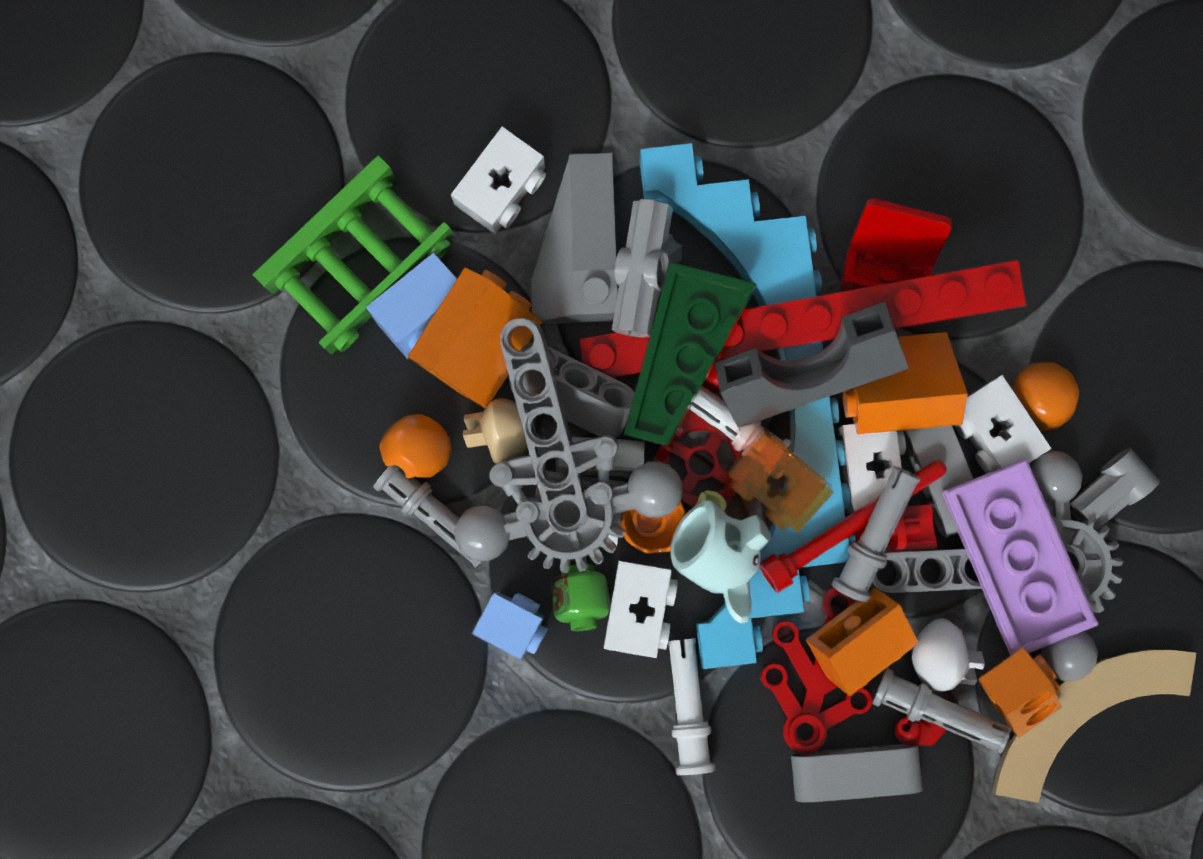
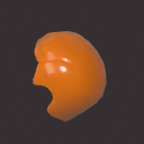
(1047, 394)
(416, 446)
(651, 534)

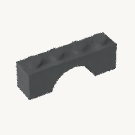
(765, 386)

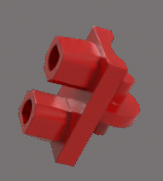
(913, 531)

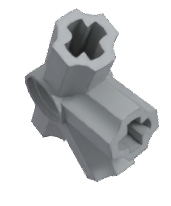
(643, 267)

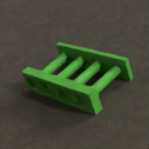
(313, 243)

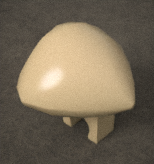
(497, 428)

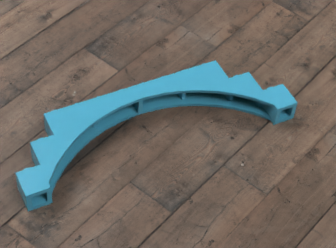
(779, 261)

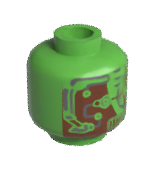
(580, 597)

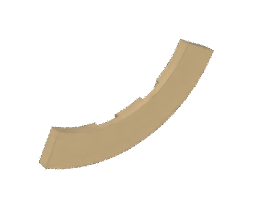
(1110, 682)

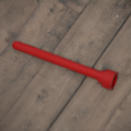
(783, 568)

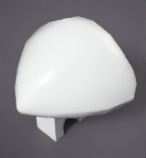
(943, 657)

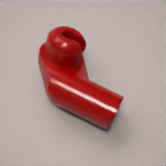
(918, 733)

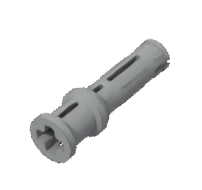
(418, 500)
(868, 553)
(922, 704)

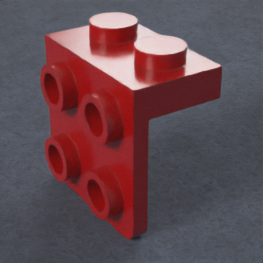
(893, 245)

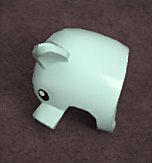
(720, 553)

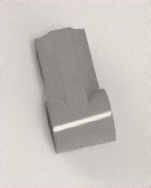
(1121, 482)

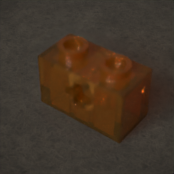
(805, 487)

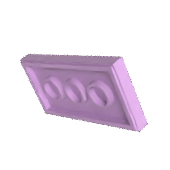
(1019, 558)

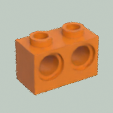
(1022, 691)

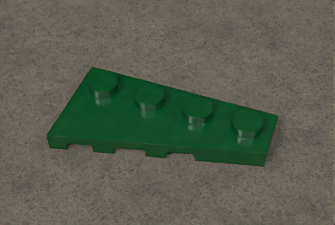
(685, 341)

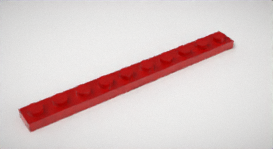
(820, 317)

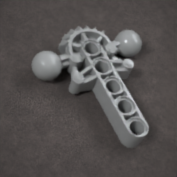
(1059, 482)
(485, 532)

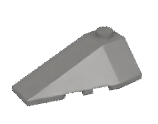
(578, 254)

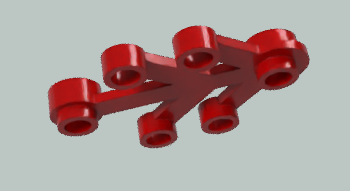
(816, 685)

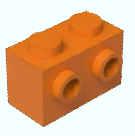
(862, 641)

